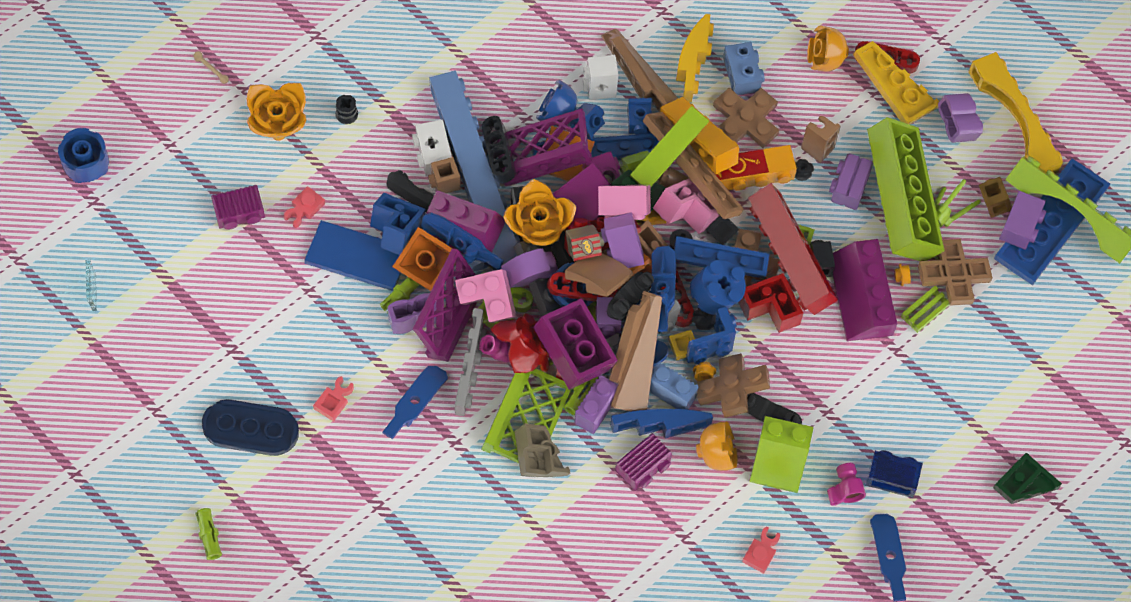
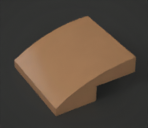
(600, 274)

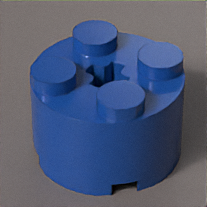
(83, 155)
(718, 286)

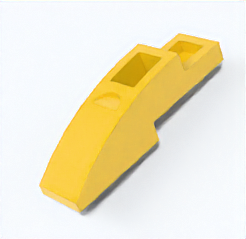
(693, 55)

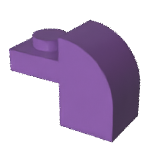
(529, 267)

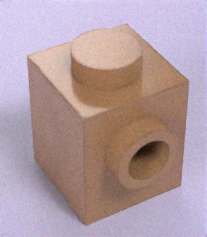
(444, 176)

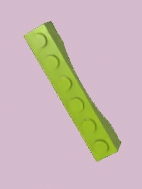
(1031, 179)

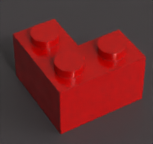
(775, 298)

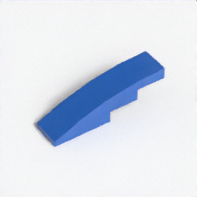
(670, 421)

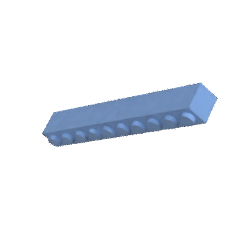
(469, 154)

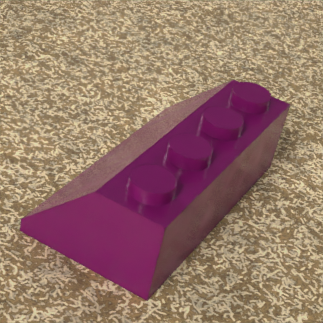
(863, 291)

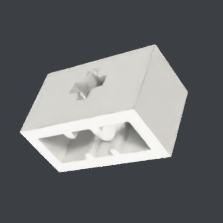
(600, 77)
(427, 136)

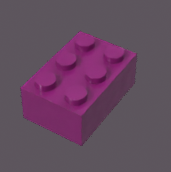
(575, 343)

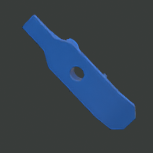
(453, 235)
(664, 276)
(421, 390)
(888, 542)

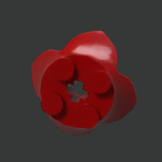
(526, 347)

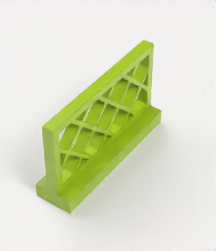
(511, 401)

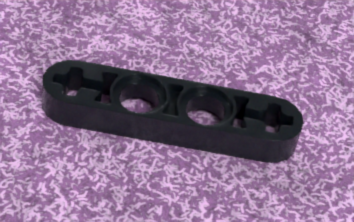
(497, 149)

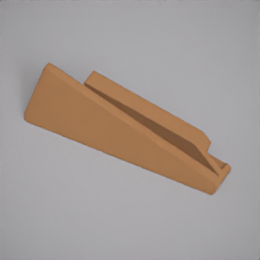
(637, 70)
(636, 354)

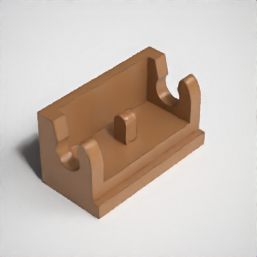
(820, 141)

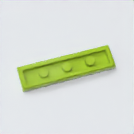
(669, 147)

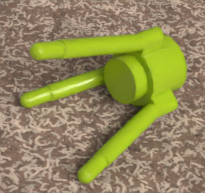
(944, 211)

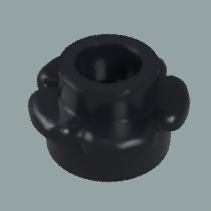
(803, 175)

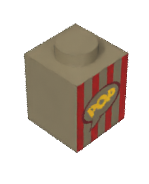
(584, 242)

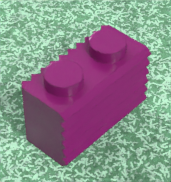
(238, 207)
(644, 462)

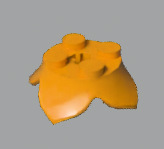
(266, 101)
(534, 201)

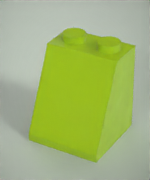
(781, 454)

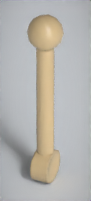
(199, 57)

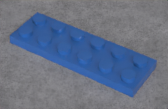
(1057, 226)

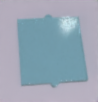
(91, 288)

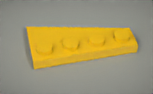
(901, 93)

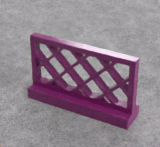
(551, 161)
(450, 319)

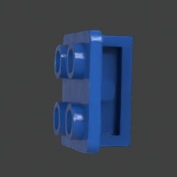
(716, 344)

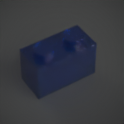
(894, 473)

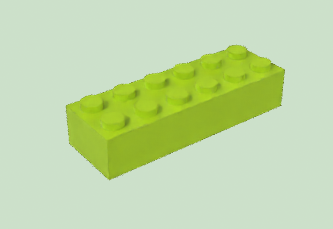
(905, 190)

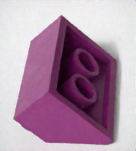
(473, 218)

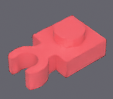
(305, 204)
(333, 401)
(760, 553)

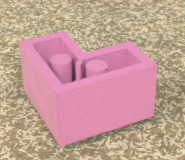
(624, 200)
(686, 202)
(493, 290)

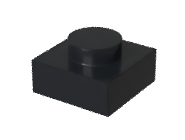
(722, 230)

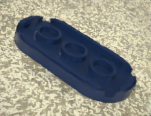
(250, 427)

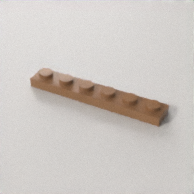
(697, 170)

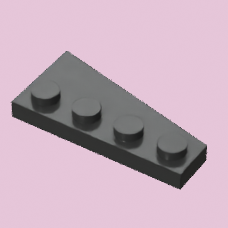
(539, 290)

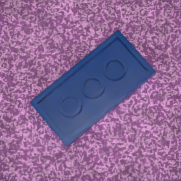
(352, 255)

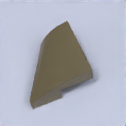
(538, 453)

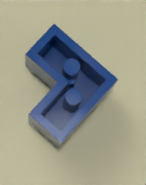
(396, 220)

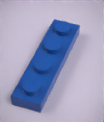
(703, 253)

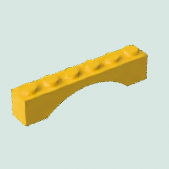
(993, 78)

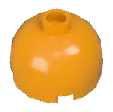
(827, 49)
(717, 447)

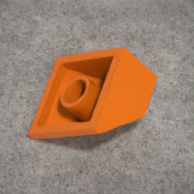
(423, 258)

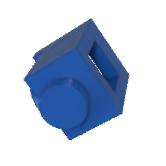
(636, 112)
(593, 117)

